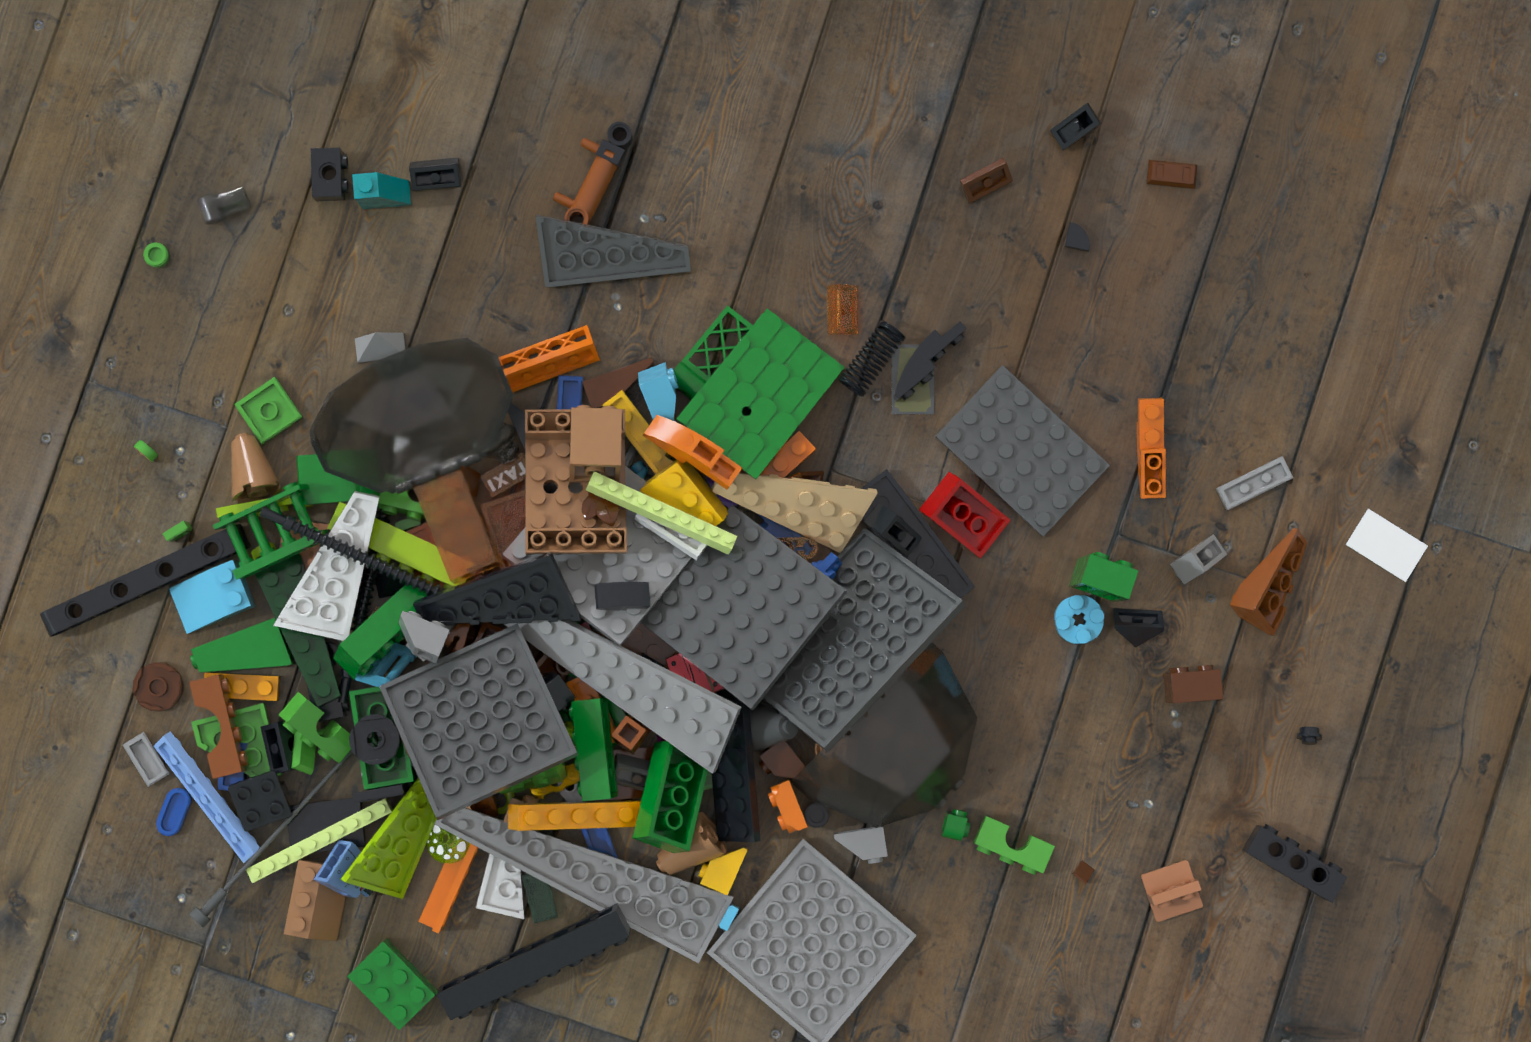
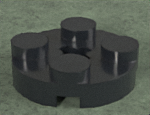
(364, 730)

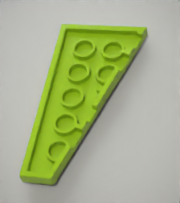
(396, 847)

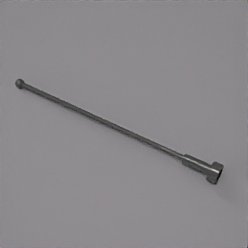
(201, 915)

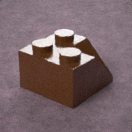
(1193, 686)

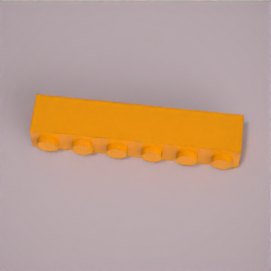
(573, 815)

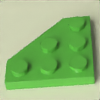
(249, 719)

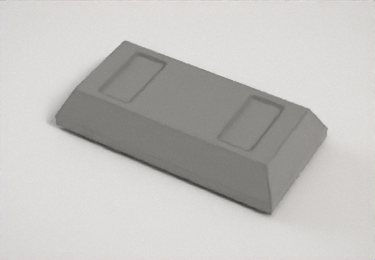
(145, 759)

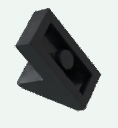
(1076, 126)

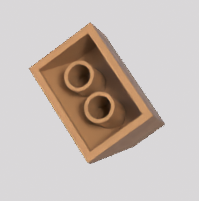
(313, 908)

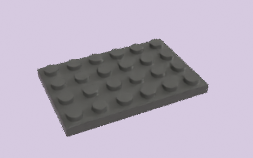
(1022, 451)

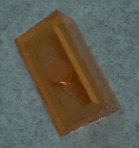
(842, 309)

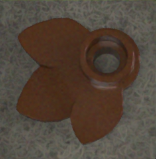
(600, 507)

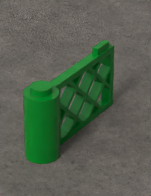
(689, 376)

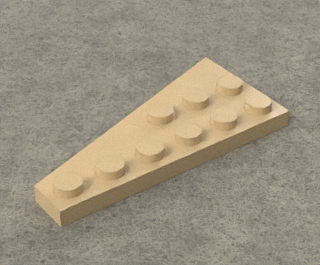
(803, 505)

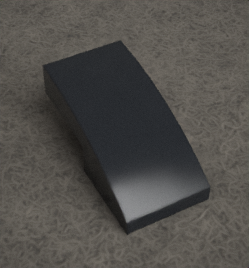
(622, 595)

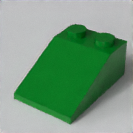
(323, 486)

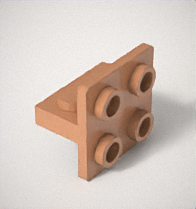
(1172, 890)

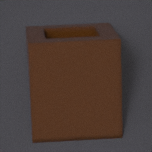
(1083, 872)

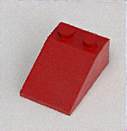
(964, 514)

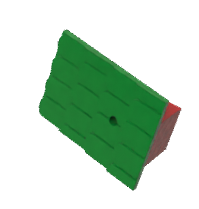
(775, 377)

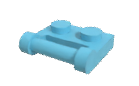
(375, 675)

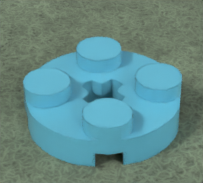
(1092, 615)

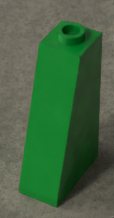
(247, 649)

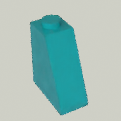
(380, 190)

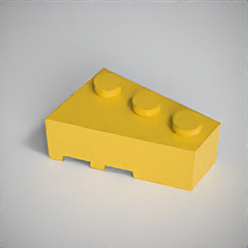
(687, 491)

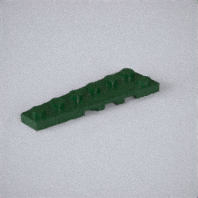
(308, 649)

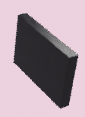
(319, 816)

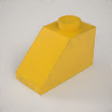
(723, 870)

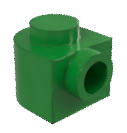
(955, 825)

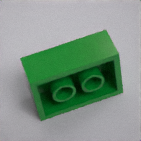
(392, 984)

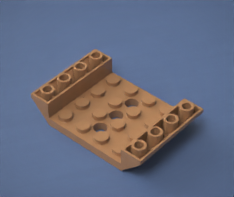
(557, 519)

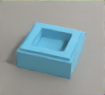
(728, 917)

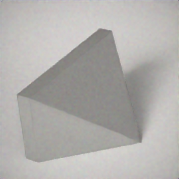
(378, 346)

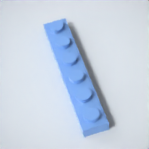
(206, 796)

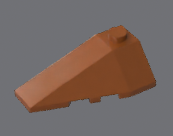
(1265, 589)

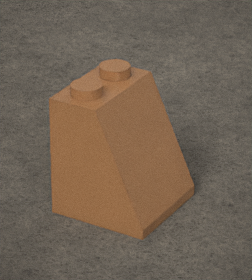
(595, 442)

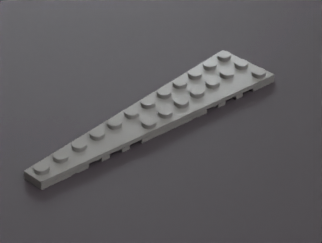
(658, 698)
(652, 902)

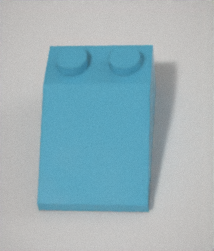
(658, 389)
(211, 597)

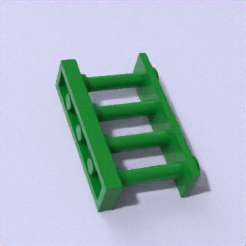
(269, 555)

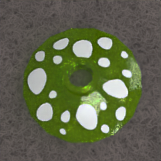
(449, 852)

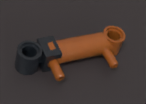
(608, 159)

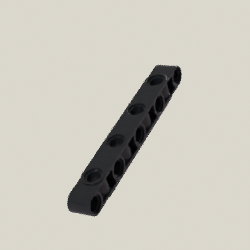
(140, 582)

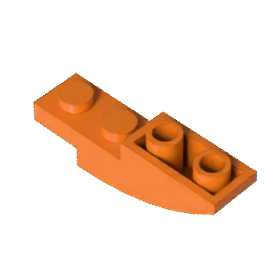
(694, 448)
(1150, 448)

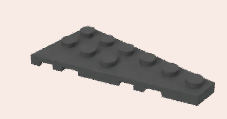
(590, 253)

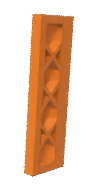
(549, 362)
(446, 891)

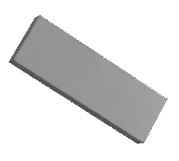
(1254, 483)

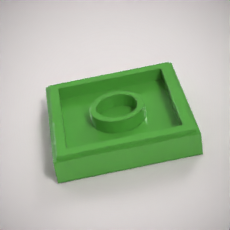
(268, 410)

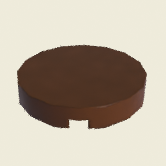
(158, 686)

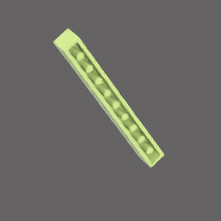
(661, 513)
(319, 840)

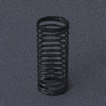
(892, 333)

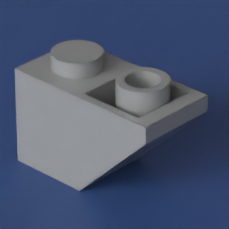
(422, 636)

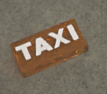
(505, 475)

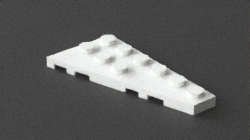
(330, 587)

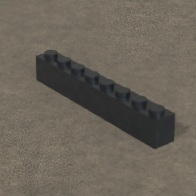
(533, 962)

